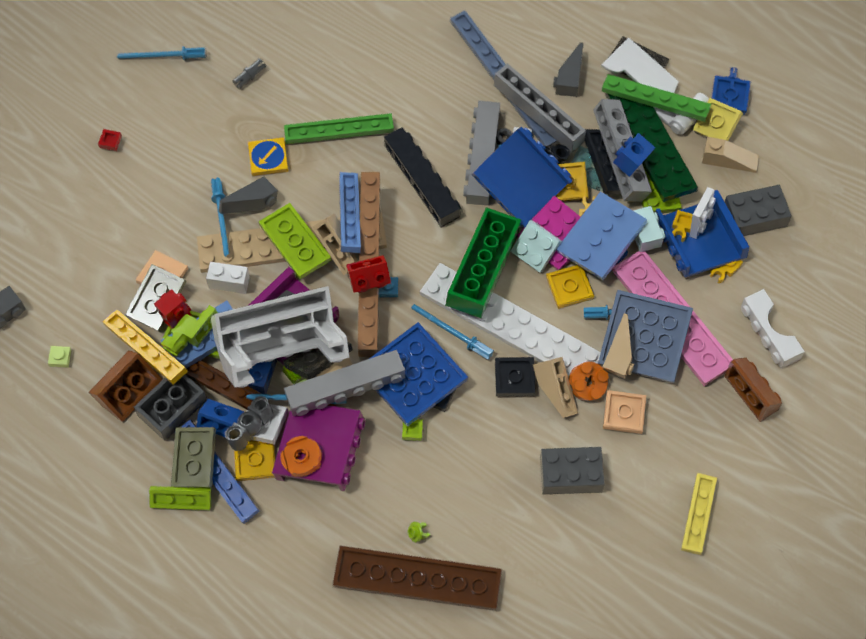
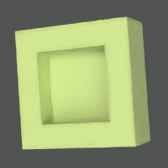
(59, 356)

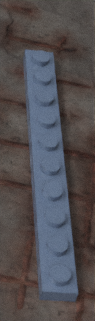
(493, 63)

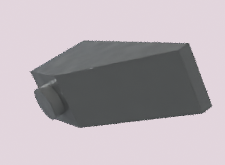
(569, 73)
(250, 198)

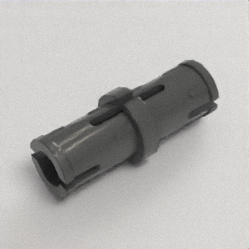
(249, 73)

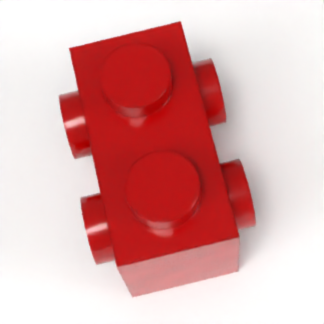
(368, 274)
(172, 308)

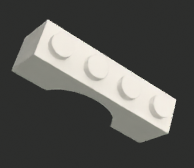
(783, 348)

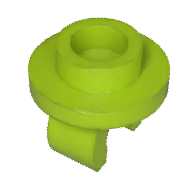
(415, 531)

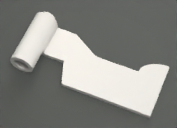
(647, 71)

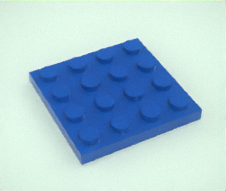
(428, 375)

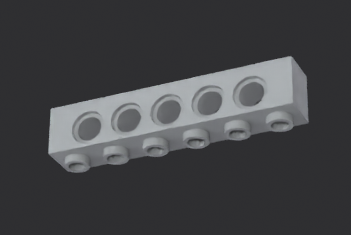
(615, 133)

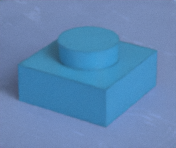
(390, 290)

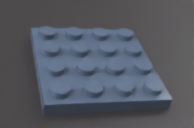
(655, 332)

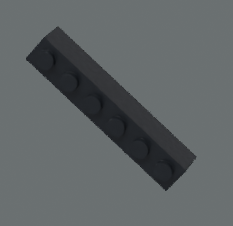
(422, 177)

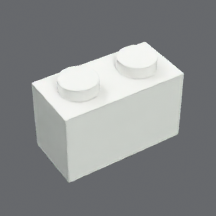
(228, 277)

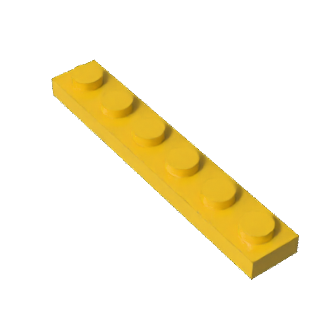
(145, 347)

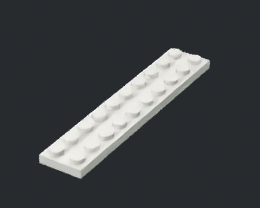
(514, 325)

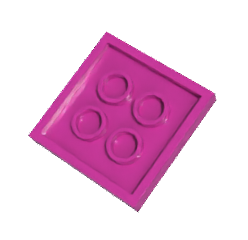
(559, 221)

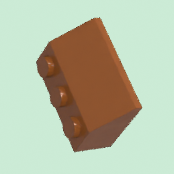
(125, 385)
(752, 388)

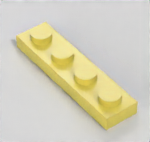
(699, 514)

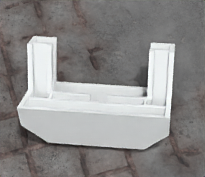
(276, 331)

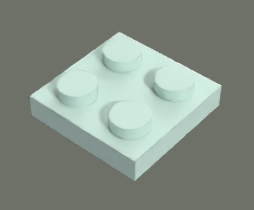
(536, 246)

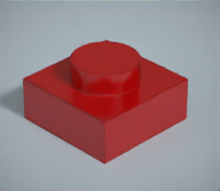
(109, 139)

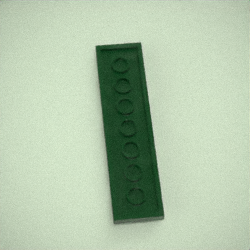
(664, 163)

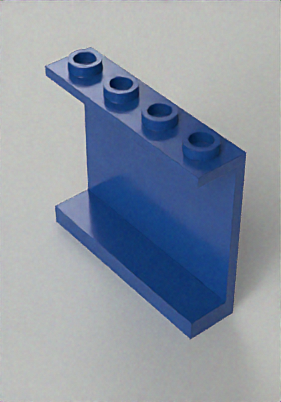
(522, 176)
(715, 247)

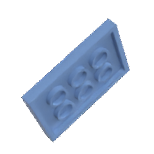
(601, 235)

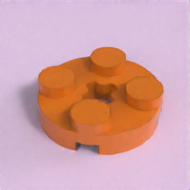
(579, 385)
(310, 462)

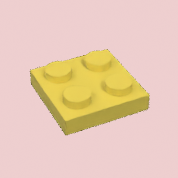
(719, 122)

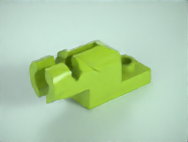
(189, 331)

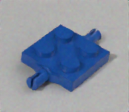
(732, 91)

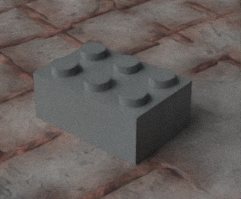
(759, 210)
(170, 405)
(571, 470)

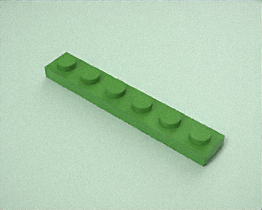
(656, 97)
(338, 128)

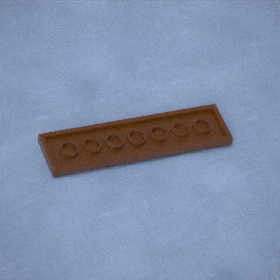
(417, 578)

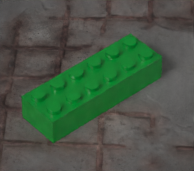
(483, 262)

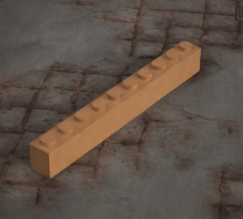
(370, 239)

